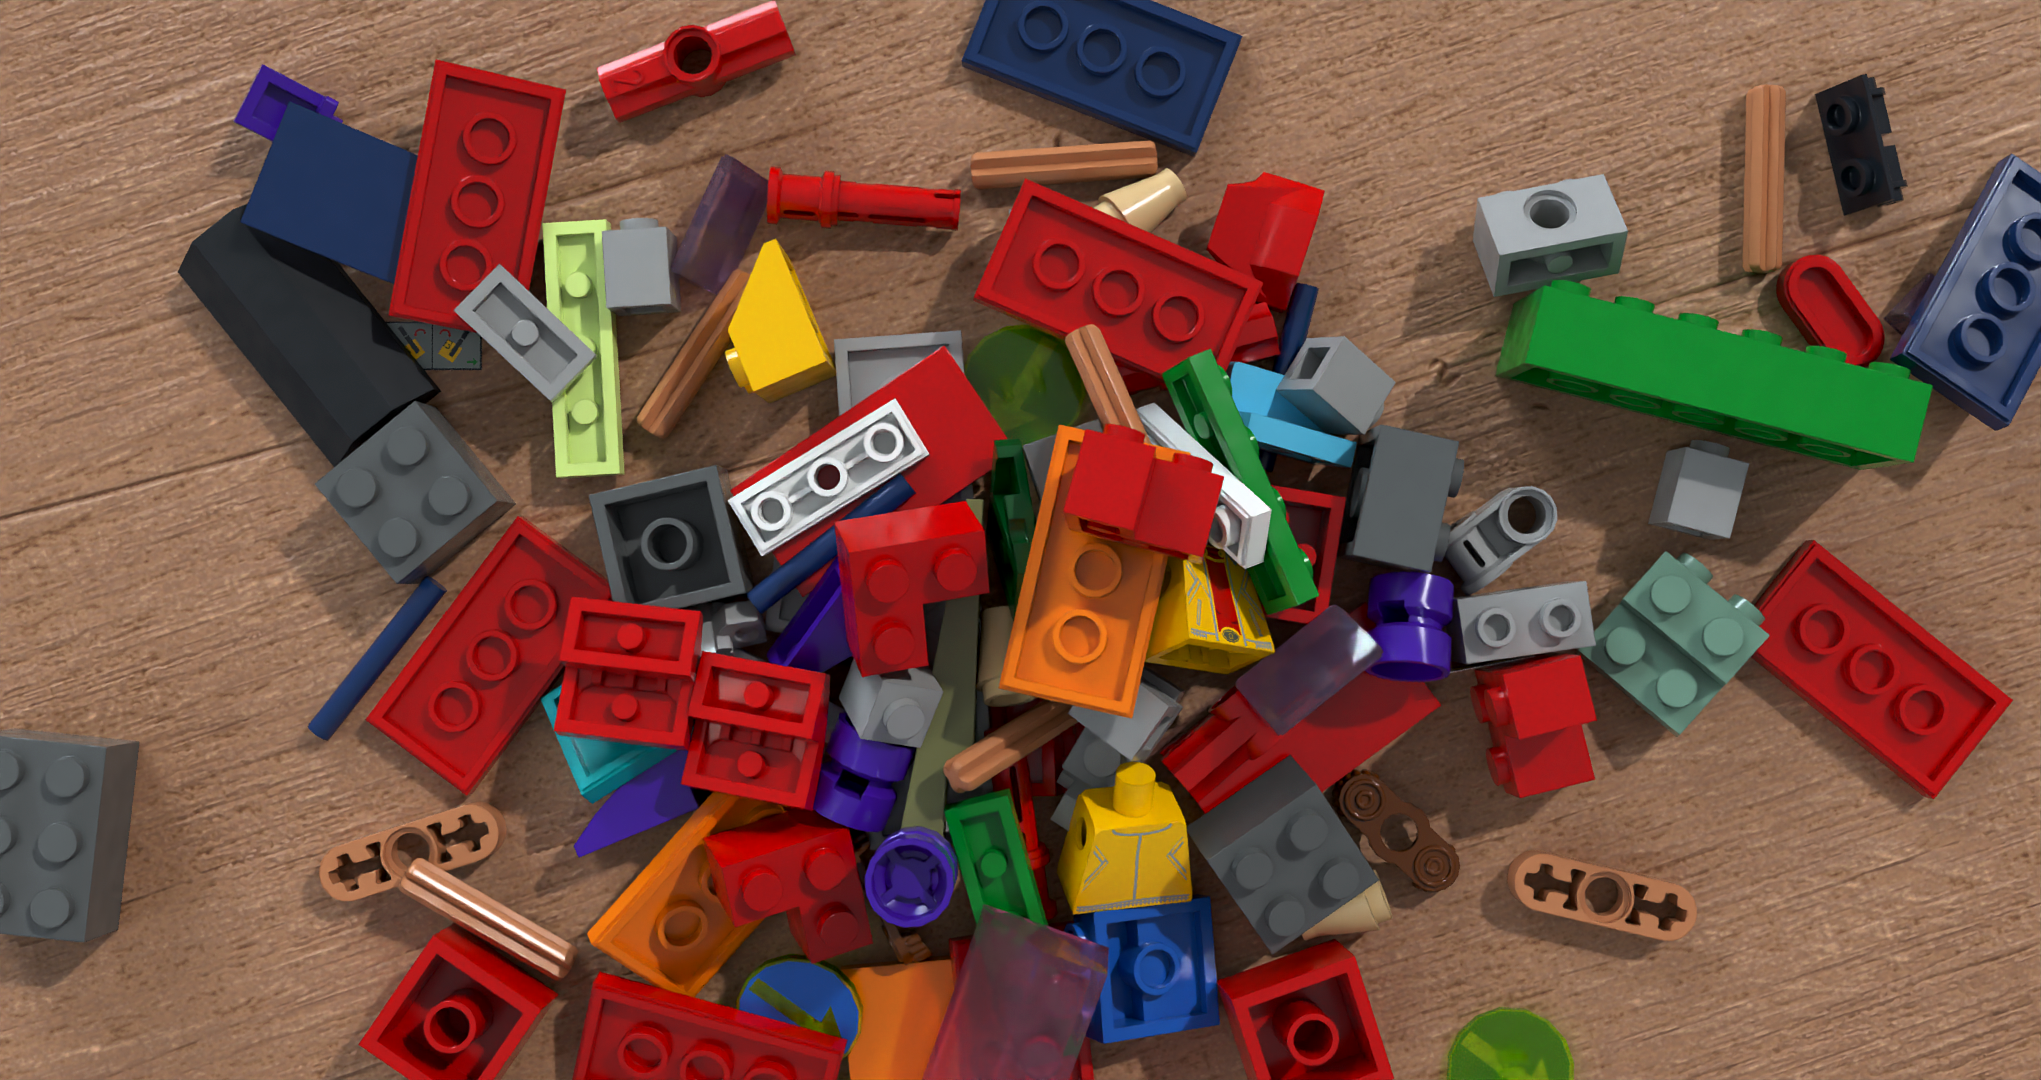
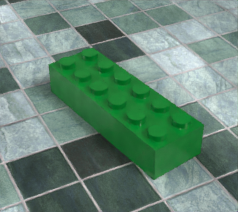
(1714, 378)

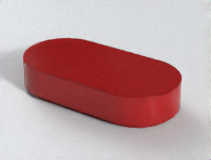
(1830, 309)

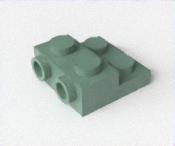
(1675, 641)

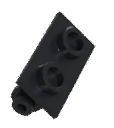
(1853, 127)

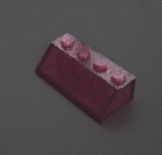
(1018, 1003)

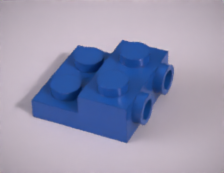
(1157, 969)

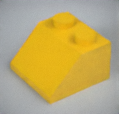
(776, 332)

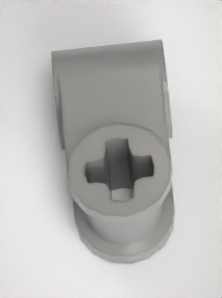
(1492, 538)

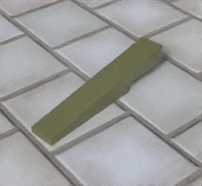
(955, 717)

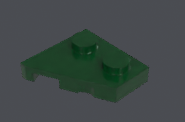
(1010, 517)

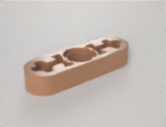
(365, 848)
(1649, 889)

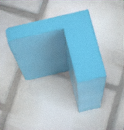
(1279, 424)

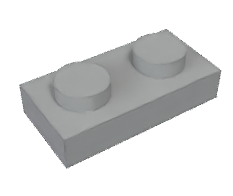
(525, 333)

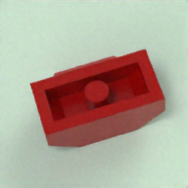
(1266, 233)

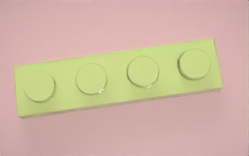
(589, 410)

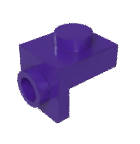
(269, 98)

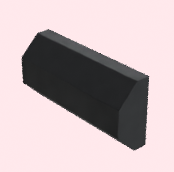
(306, 333)

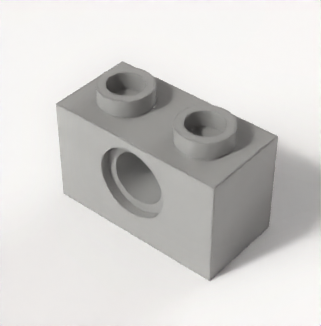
(1549, 234)
(1521, 622)

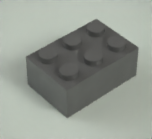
(63, 832)

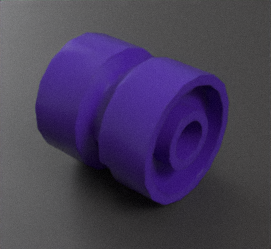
(1409, 625)
(852, 797)
(911, 877)

